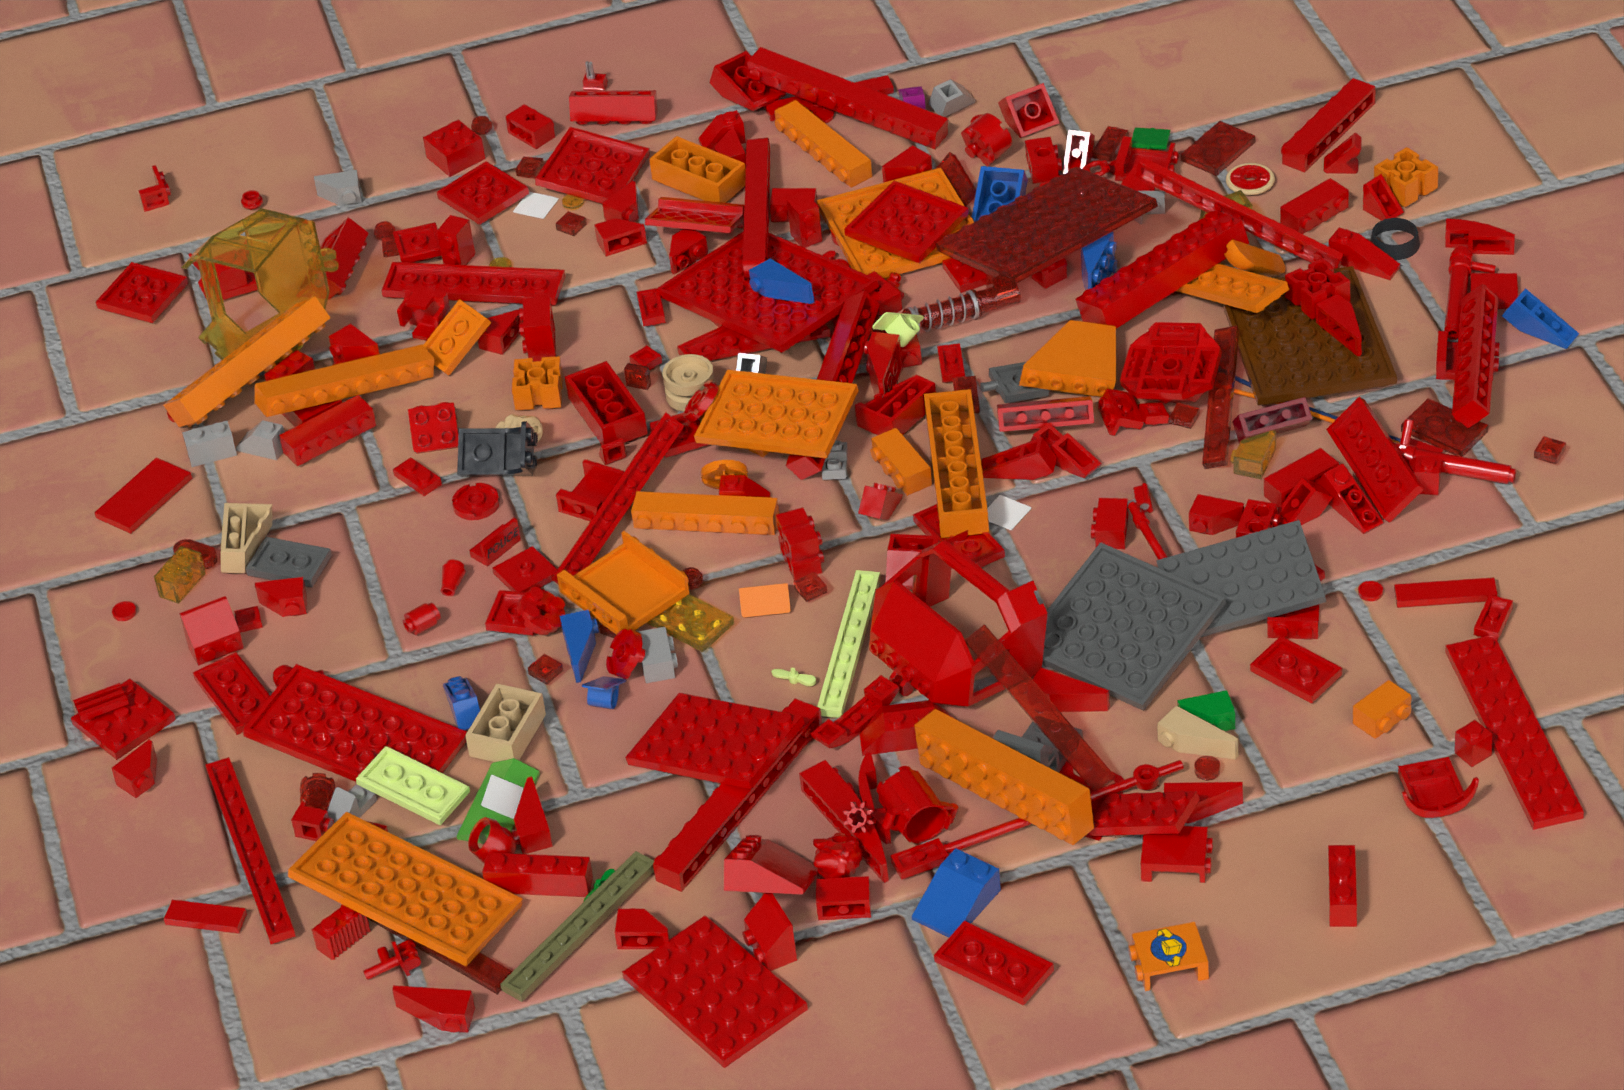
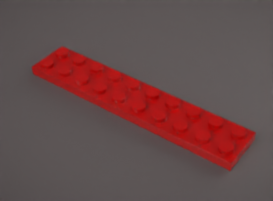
(1515, 732)

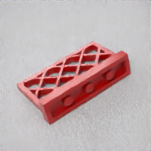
(697, 215)

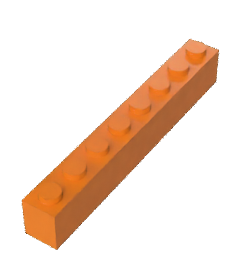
(344, 380)

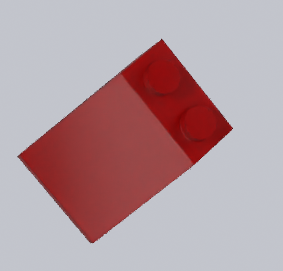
(732, 83)
(883, 361)

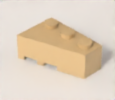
(242, 534)

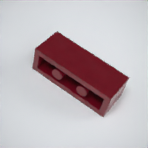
(1278, 418)

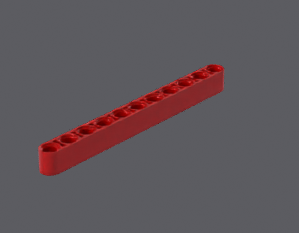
(756, 203)

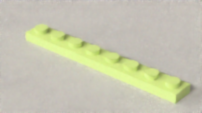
(848, 643)

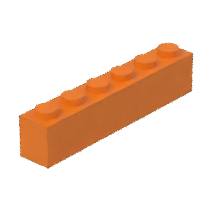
(823, 144)
(705, 513)

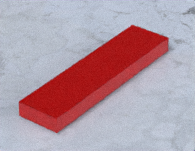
(1444, 592)

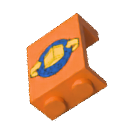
(1168, 951)

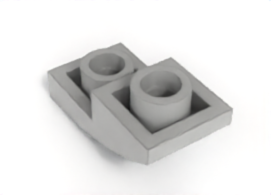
(836, 464)

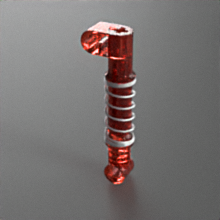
(972, 305)

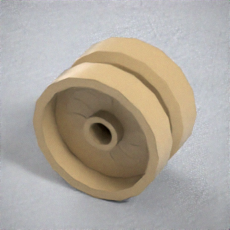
(684, 377)

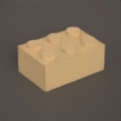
(505, 724)

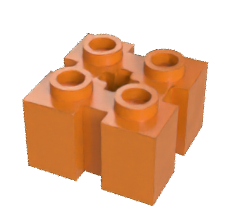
(1408, 176)
(537, 383)

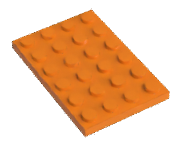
(776, 413)

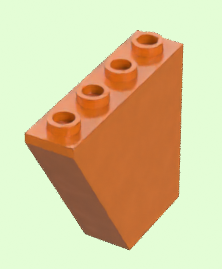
(1075, 360)

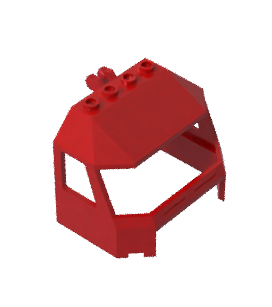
(931, 651)

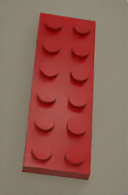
(1374, 459)

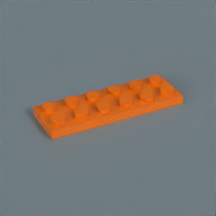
(1236, 288)

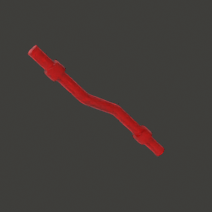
(1142, 523)

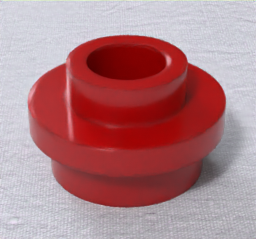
(251, 200)

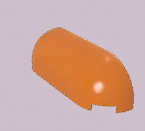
(1254, 259)

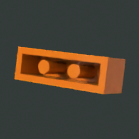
(901, 461)

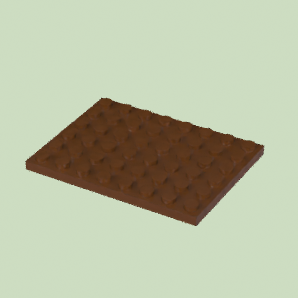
(1296, 358)

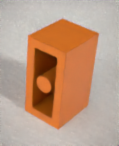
(1382, 709)

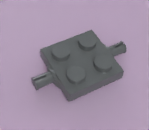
(1006, 382)

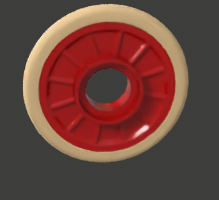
(1262, 177)

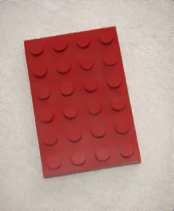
(715, 740)
(715, 991)

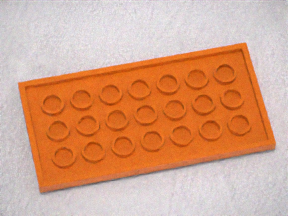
(405, 888)

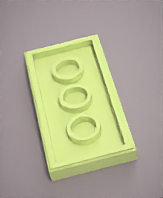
(413, 785)

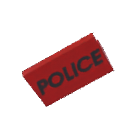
(496, 543)

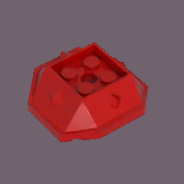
(1171, 363)

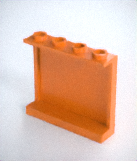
(625, 586)

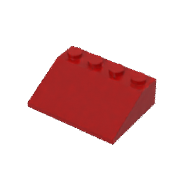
(766, 868)

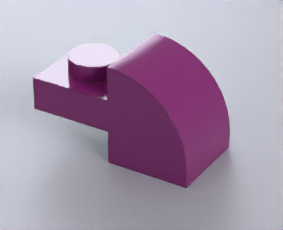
(913, 96)

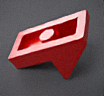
(1343, 158)

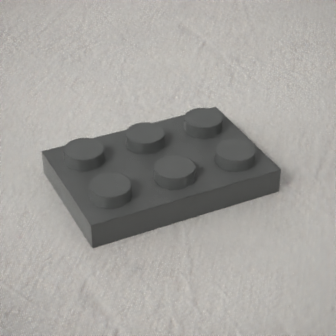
(288, 559)

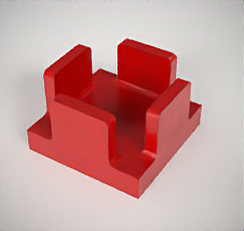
(423, 309)

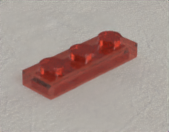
(958, 178)

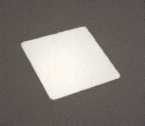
(535, 205)
(1006, 512)
(502, 796)

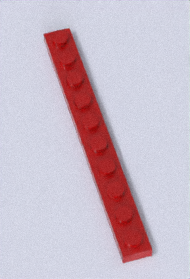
(1253, 221)
(621, 496)
(250, 851)

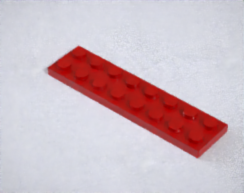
(475, 282)

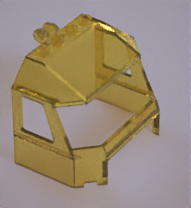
(286, 266)

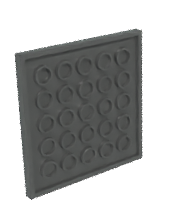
(1126, 625)

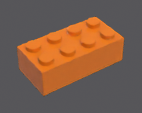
(697, 171)

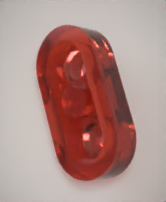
(207, 552)

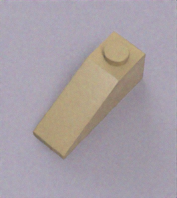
(1195, 736)

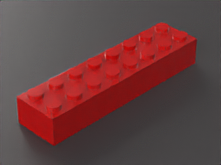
(1161, 270)

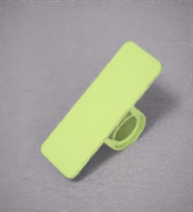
(898, 323)

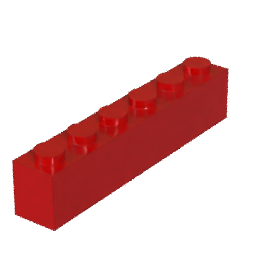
(1328, 125)

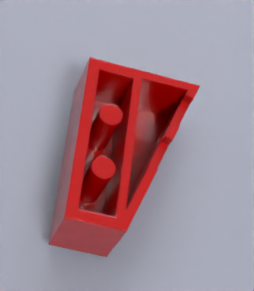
(896, 408)

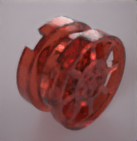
(317, 790)

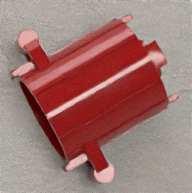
(914, 806)

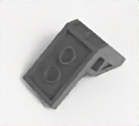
(1035, 746)

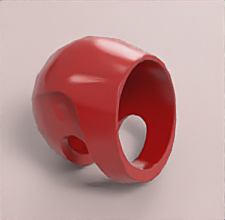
(498, 841)

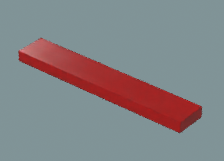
(880, 84)

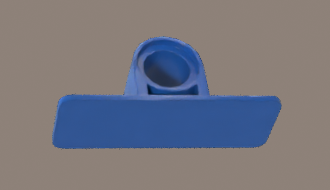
(603, 692)

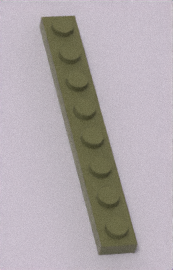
(578, 926)

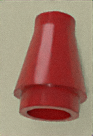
(452, 575)

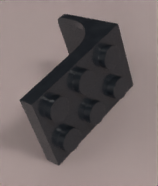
(497, 451)

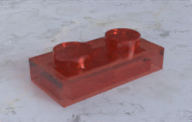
(1109, 144)
(966, 383)

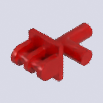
(405, 956)

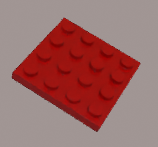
(591, 165)
(906, 221)

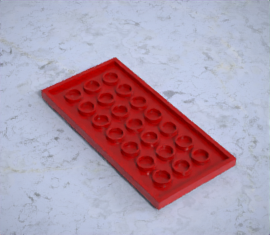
(347, 726)

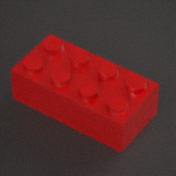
(606, 404)

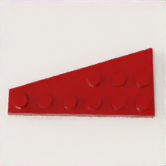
(727, 343)

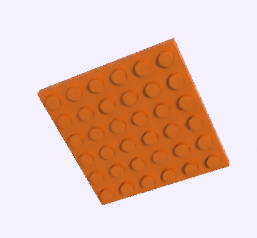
(844, 207)

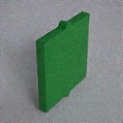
(1150, 138)

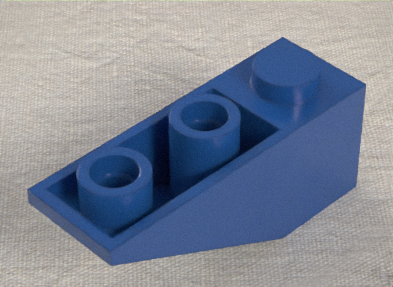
(462, 701)

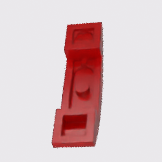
(853, 721)
(867, 781)

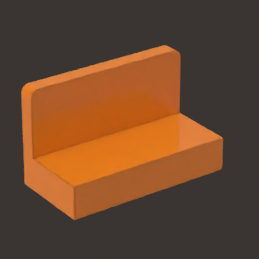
(764, 600)

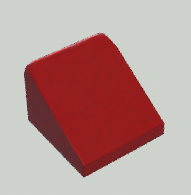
(612, 451)

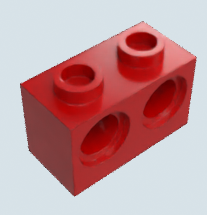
(1257, 517)

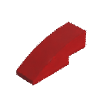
(1478, 237)
(1069, 452)

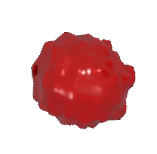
(837, 856)

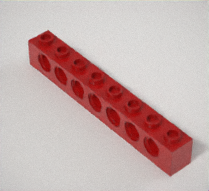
(1475, 356)

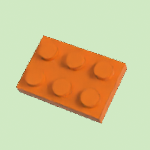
(455, 336)

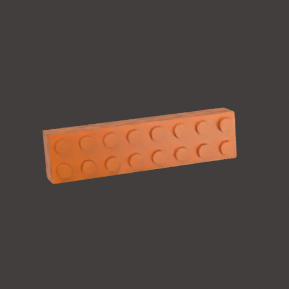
(247, 362)
(956, 463)
(1004, 777)

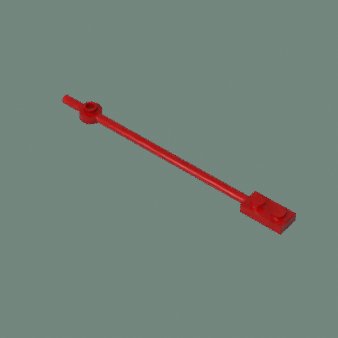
(933, 853)

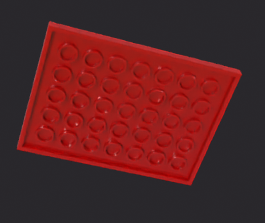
(770, 321)

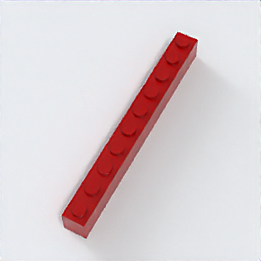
(847, 98)
(841, 361)
(726, 810)

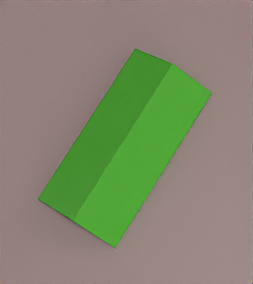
(509, 770)

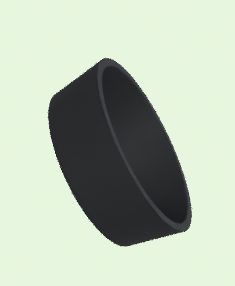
(1400, 251)

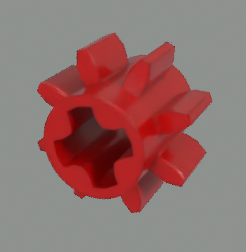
(865, 813)

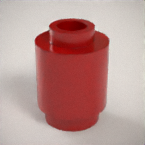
(421, 618)

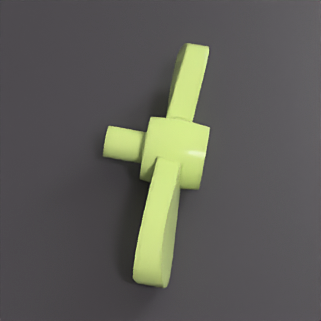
(794, 677)

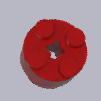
(986, 139)

